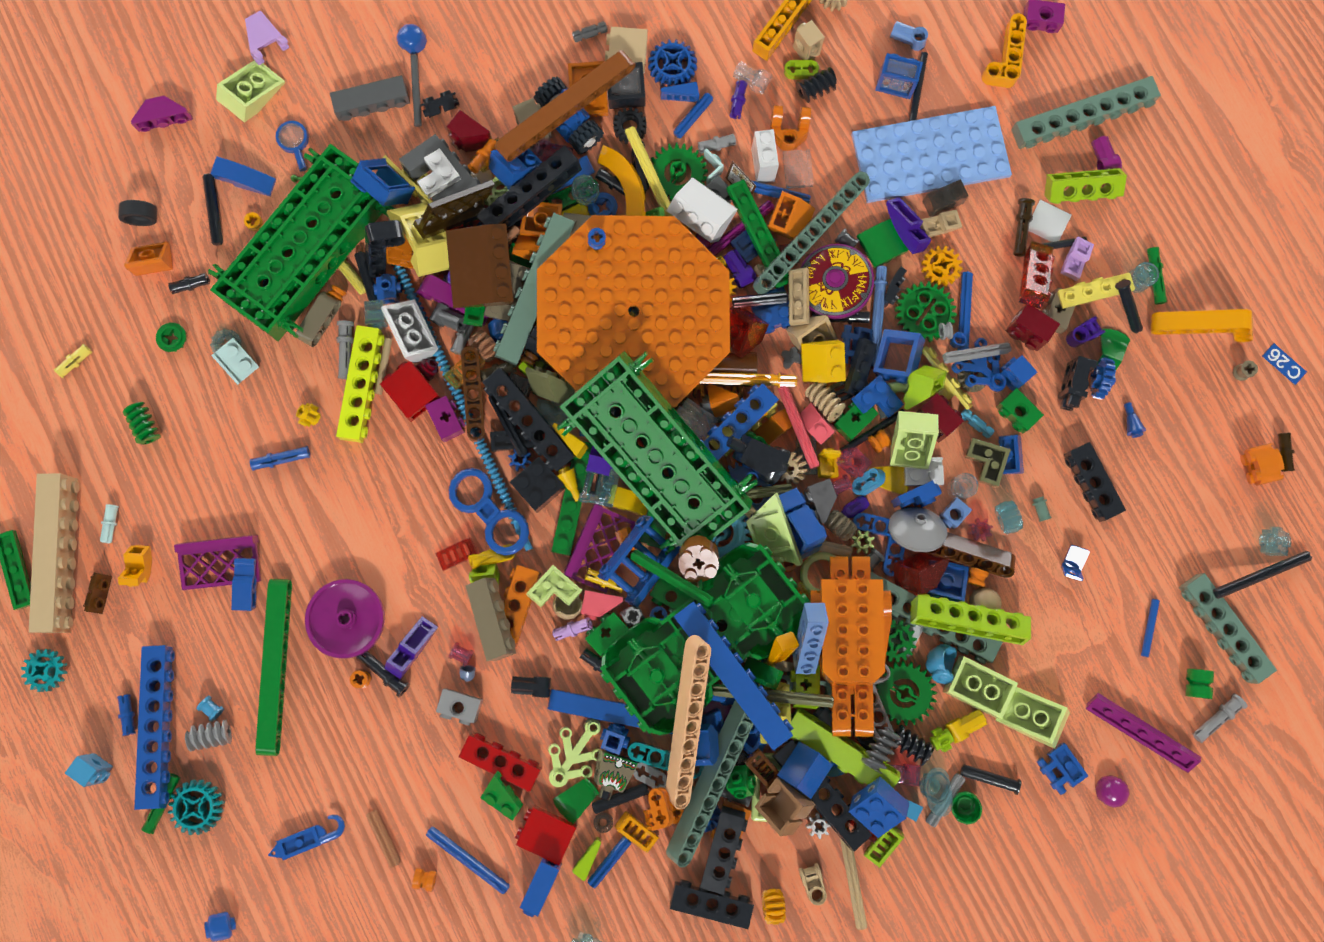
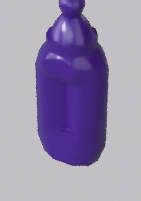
(855, 507)

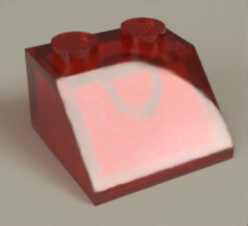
(745, 331)
(920, 572)

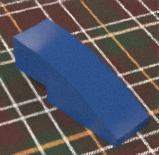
(242, 176)

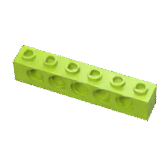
(921, 614)

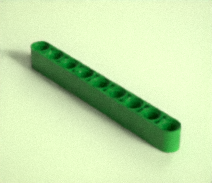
(273, 667)

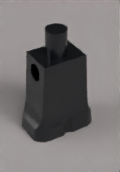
(765, 460)

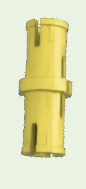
(65, 367)

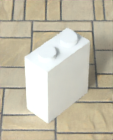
(765, 156)

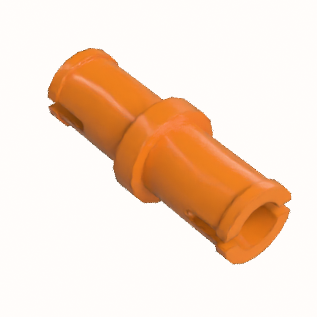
(482, 156)

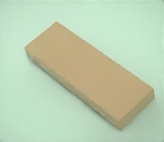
(798, 296)

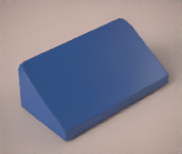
(1015, 459)

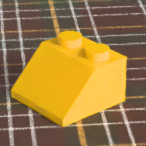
(823, 361)

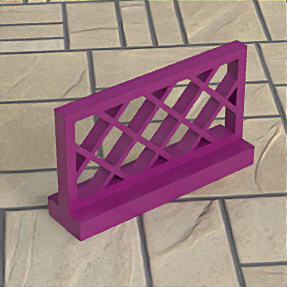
(586, 537)
(212, 546)

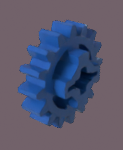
(1102, 378)

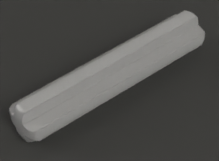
(955, 784)

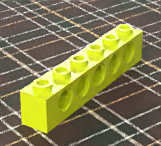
(363, 337)

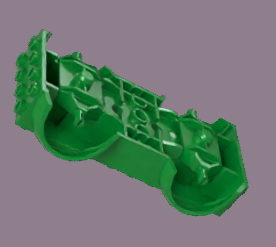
(746, 593)

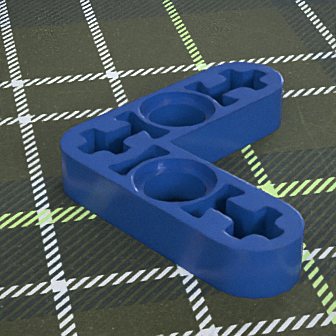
(867, 517)

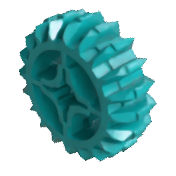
(209, 817)

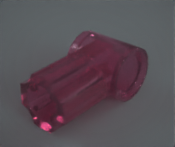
(909, 774)

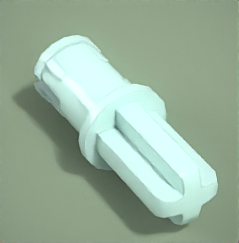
(109, 523)

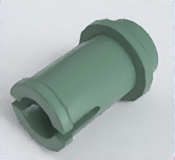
(1041, 508)

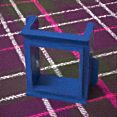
(375, 184)

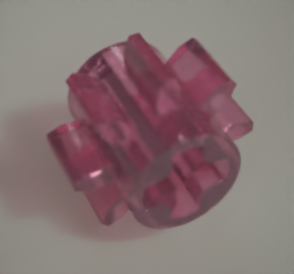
(975, 531)

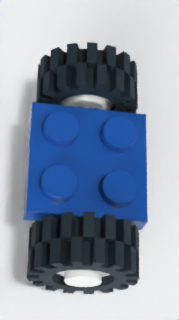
(574, 130)

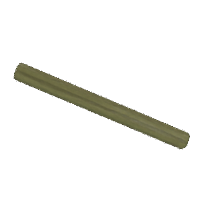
(784, 697)

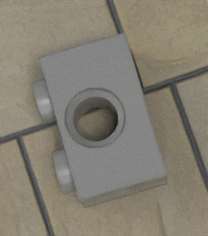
(471, 706)

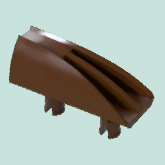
(733, 364)

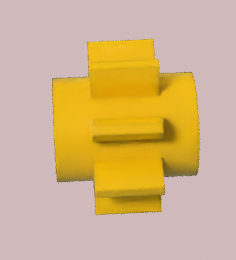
(308, 414)

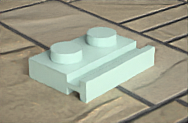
(235, 361)

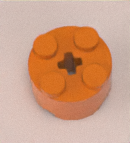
(1263, 464)

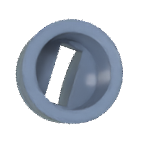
(467, 673)

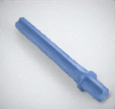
(878, 307)

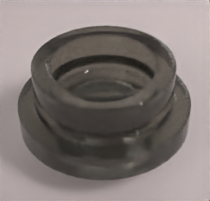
(603, 829)

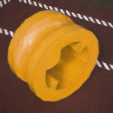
(248, 219)

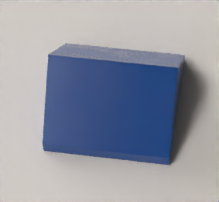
(805, 769)

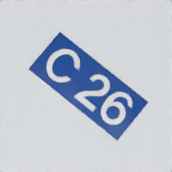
(1284, 364)

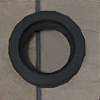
(137, 213)

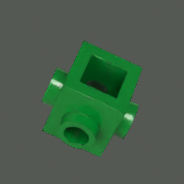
(741, 782)

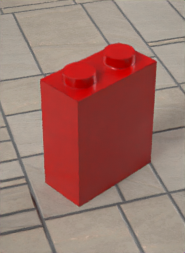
(409, 390)
(545, 834)

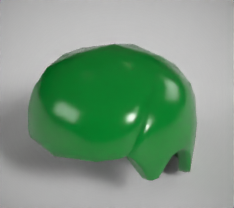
(966, 807)

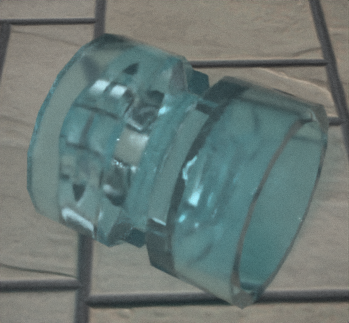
(1144, 276)

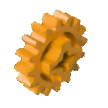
(945, 259)

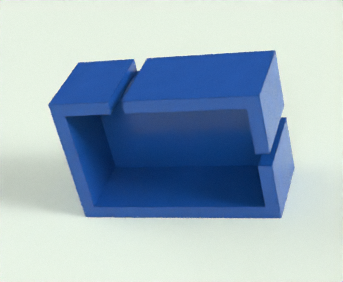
(803, 523)

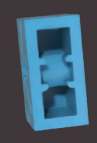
(89, 770)

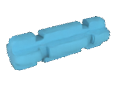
(977, 423)

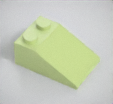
(248, 90)
(1035, 717)

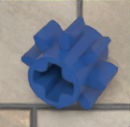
(525, 461)

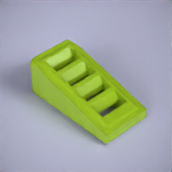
(899, 836)
(585, 863)

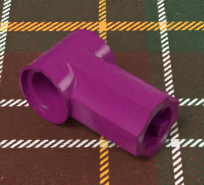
(1105, 155)

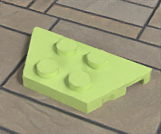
(771, 528)

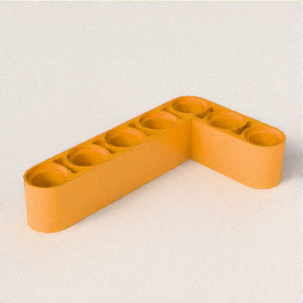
(1203, 322)

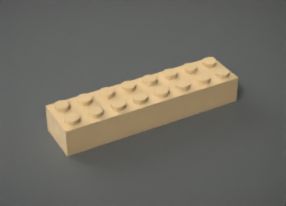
(53, 554)

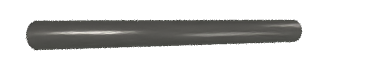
(415, 90)

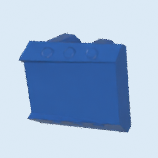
(707, 746)

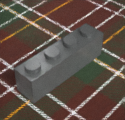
(370, 98)

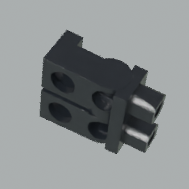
(1075, 382)

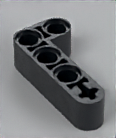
(377, 238)

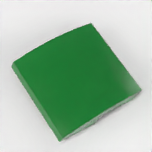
(882, 243)

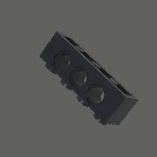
(1104, 486)
(712, 879)
(739, 918)

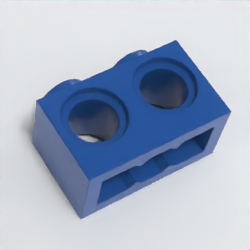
(1017, 372)

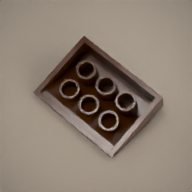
(479, 266)

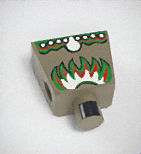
(613, 772)

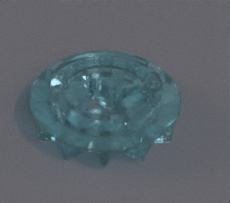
(219, 338)

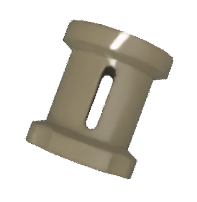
(1244, 371)

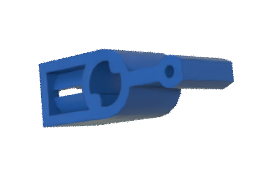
(244, 585)

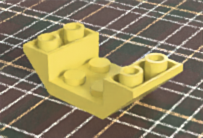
(429, 254)

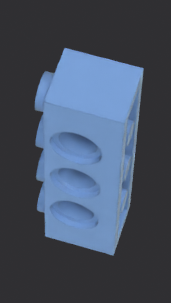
(810, 638)

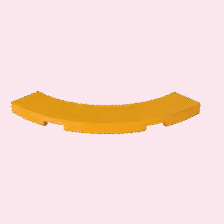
(628, 178)

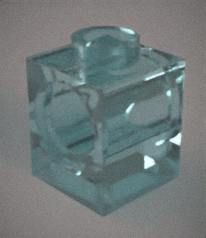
(373, 314)

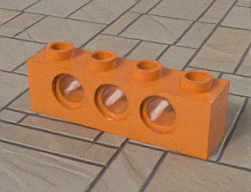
(517, 575)

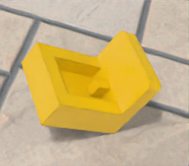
(828, 463)

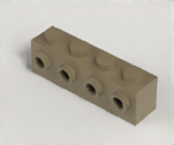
(491, 619)

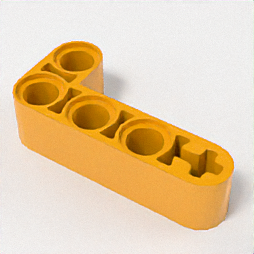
(1011, 50)

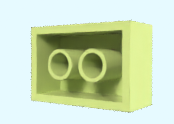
(914, 440)
(980, 687)

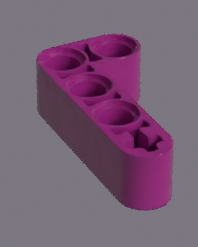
(440, 291)

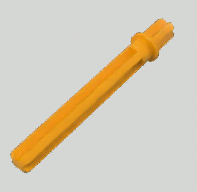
(750, 379)

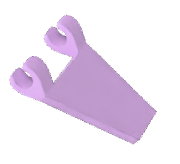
(261, 34)

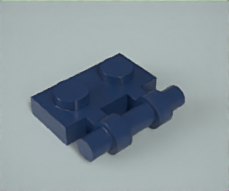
(859, 332)

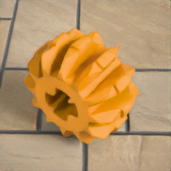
(773, 906)

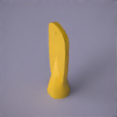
(488, 557)

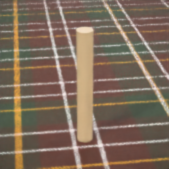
(383, 365)

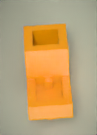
(137, 566)

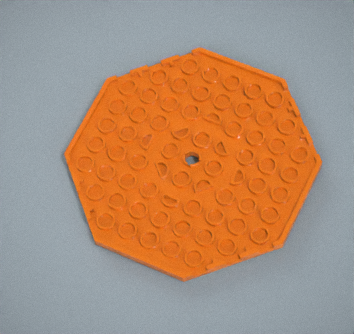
(642, 265)

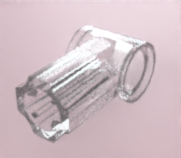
(756, 79)

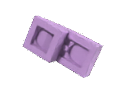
(1076, 258)

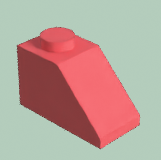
(817, 424)
(599, 604)

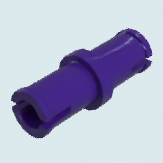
(738, 99)

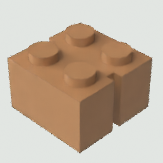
(785, 809)

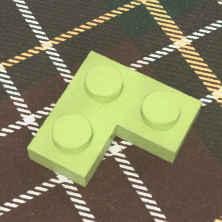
(554, 583)

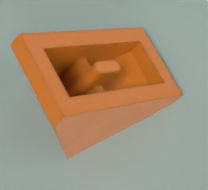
(721, 400)
(775, 426)

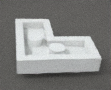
(442, 174)

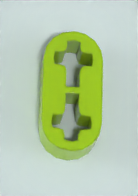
(801, 69)

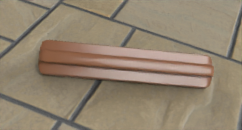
(383, 838)

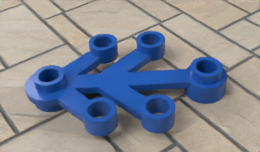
(978, 365)

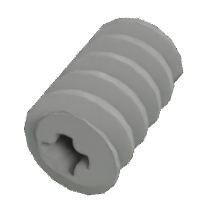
(208, 737)

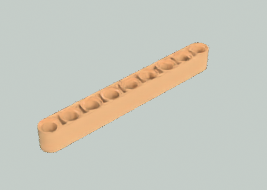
(688, 720)

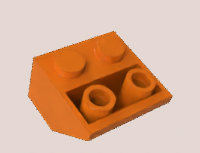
(790, 216)

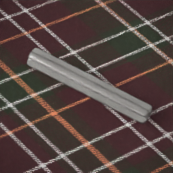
(975, 353)

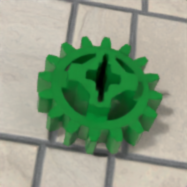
(898, 631)

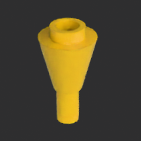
(568, 478)

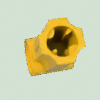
(962, 727)

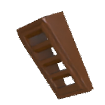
(770, 779)

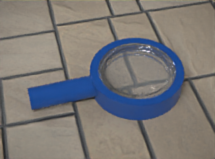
(293, 138)

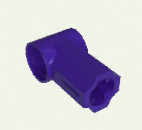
(741, 271)

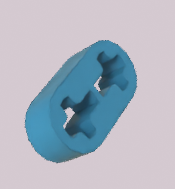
(869, 484)

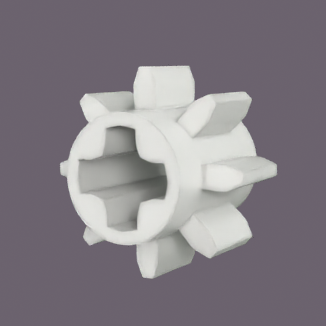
(819, 832)

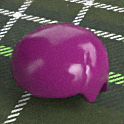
(1112, 791)

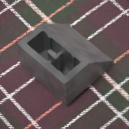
(821, 499)

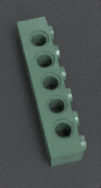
(1261, 665)

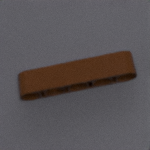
(468, 385)
(977, 555)

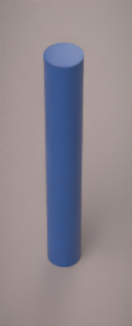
(1150, 628)

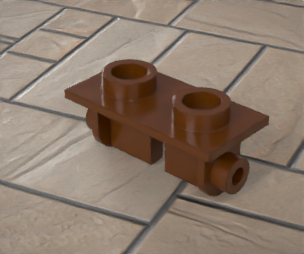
(99, 589)

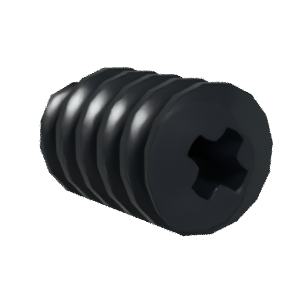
(817, 84)
(913, 745)

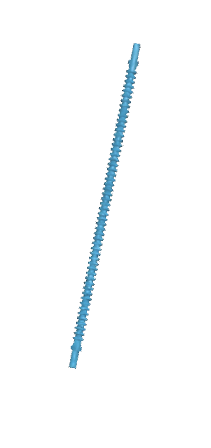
(409, 291)

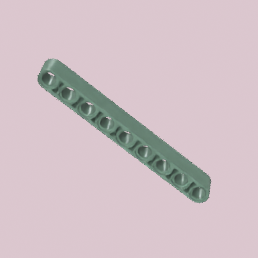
(806, 238)
(709, 788)

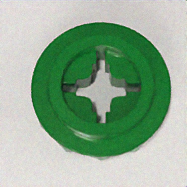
(167, 330)

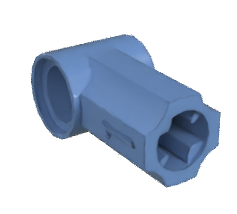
(908, 34)

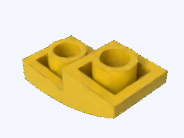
(627, 500)

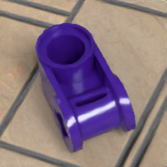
(1087, 331)

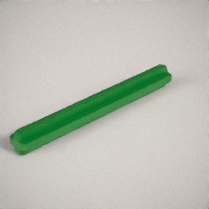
(672, 578)

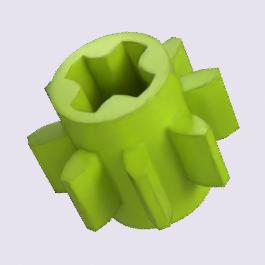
(941, 739)

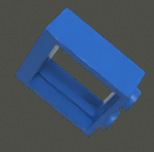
(899, 337)
(539, 888)

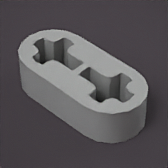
(647, 779)

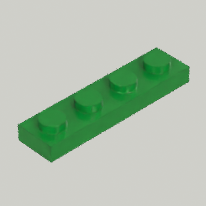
(14, 570)

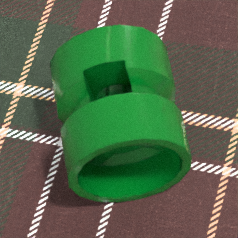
(1199, 683)

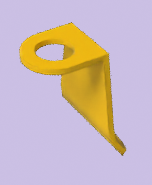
(894, 479)

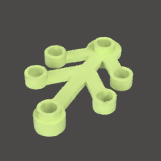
(573, 755)

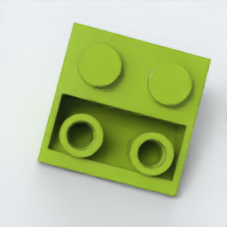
(923, 384)

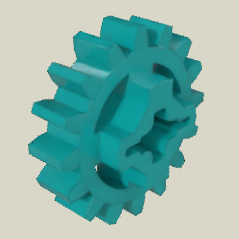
(52, 671)

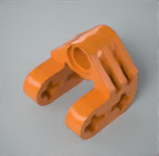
(796, 136)
(661, 811)

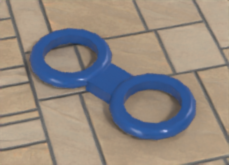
(488, 511)

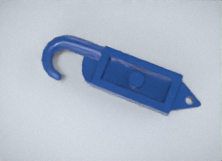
(306, 840)

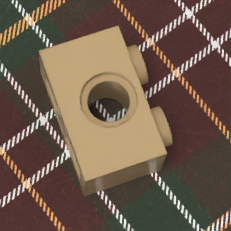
(808, 41)

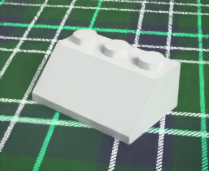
(702, 210)
(410, 330)

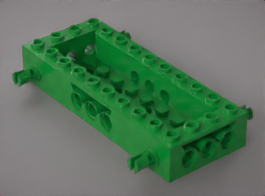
(316, 250)
(669, 445)

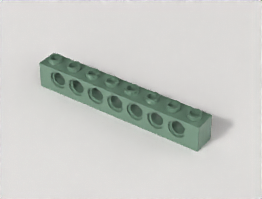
(1145, 89)
(988, 648)

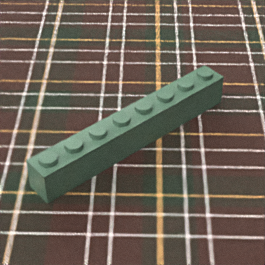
(525, 311)

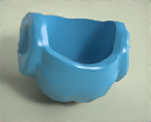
(940, 663)

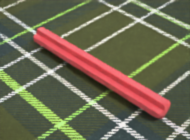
(798, 427)

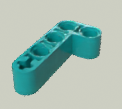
(664, 761)

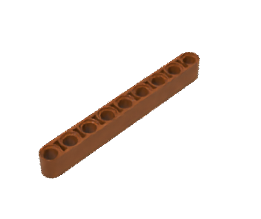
(564, 106)

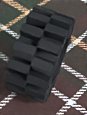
(625, 116)

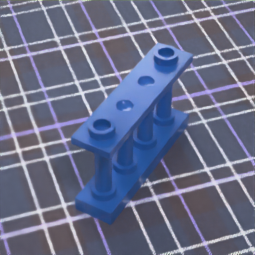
(647, 579)

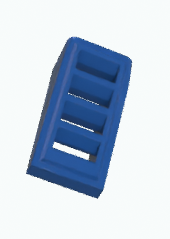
(683, 92)

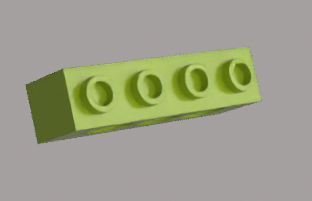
(1056, 183)

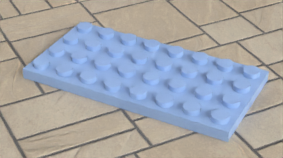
(931, 153)

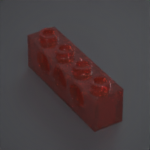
(1036, 275)

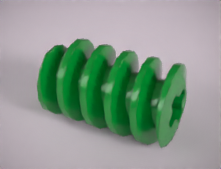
(139, 423)

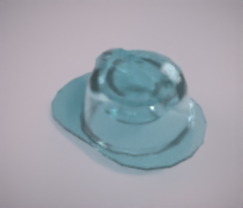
(937, 790)

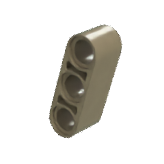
(318, 319)

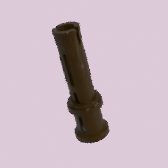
(1026, 218)

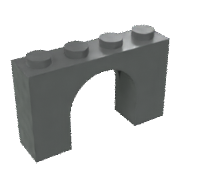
(415, 166)

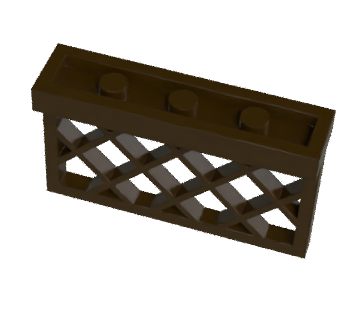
(453, 210)

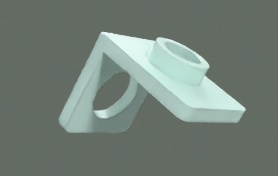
(715, 161)

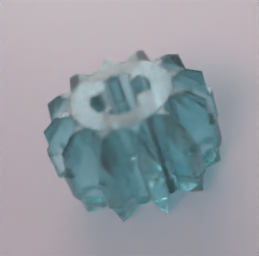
(1009, 517)

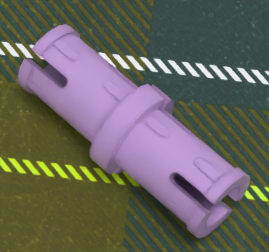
(572, 629)

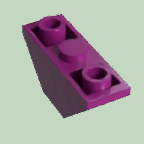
(159, 113)

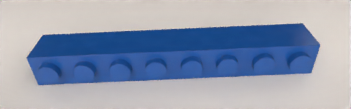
(735, 677)

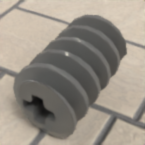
(881, 749)

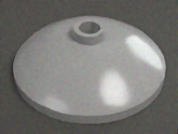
(917, 529)

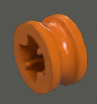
(337, 292)

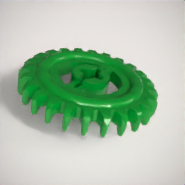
(682, 158)
(922, 702)

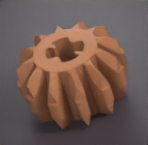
(484, 345)

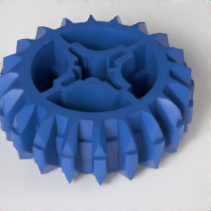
(672, 54)

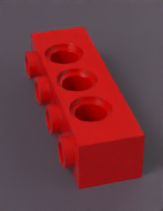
(470, 753)

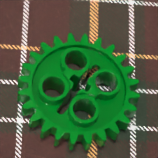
(911, 302)

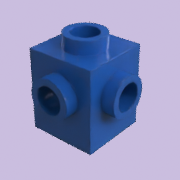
(388, 288)
(610, 742)

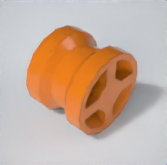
(879, 441)
(977, 577)

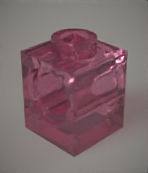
(861, 462)

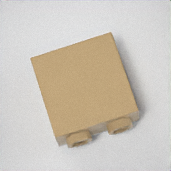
(630, 40)

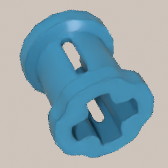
(209, 708)

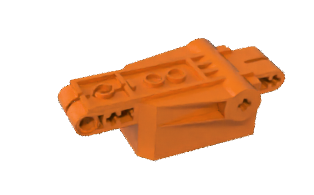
(854, 641)

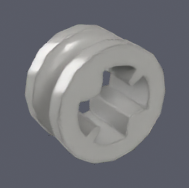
(945, 330)

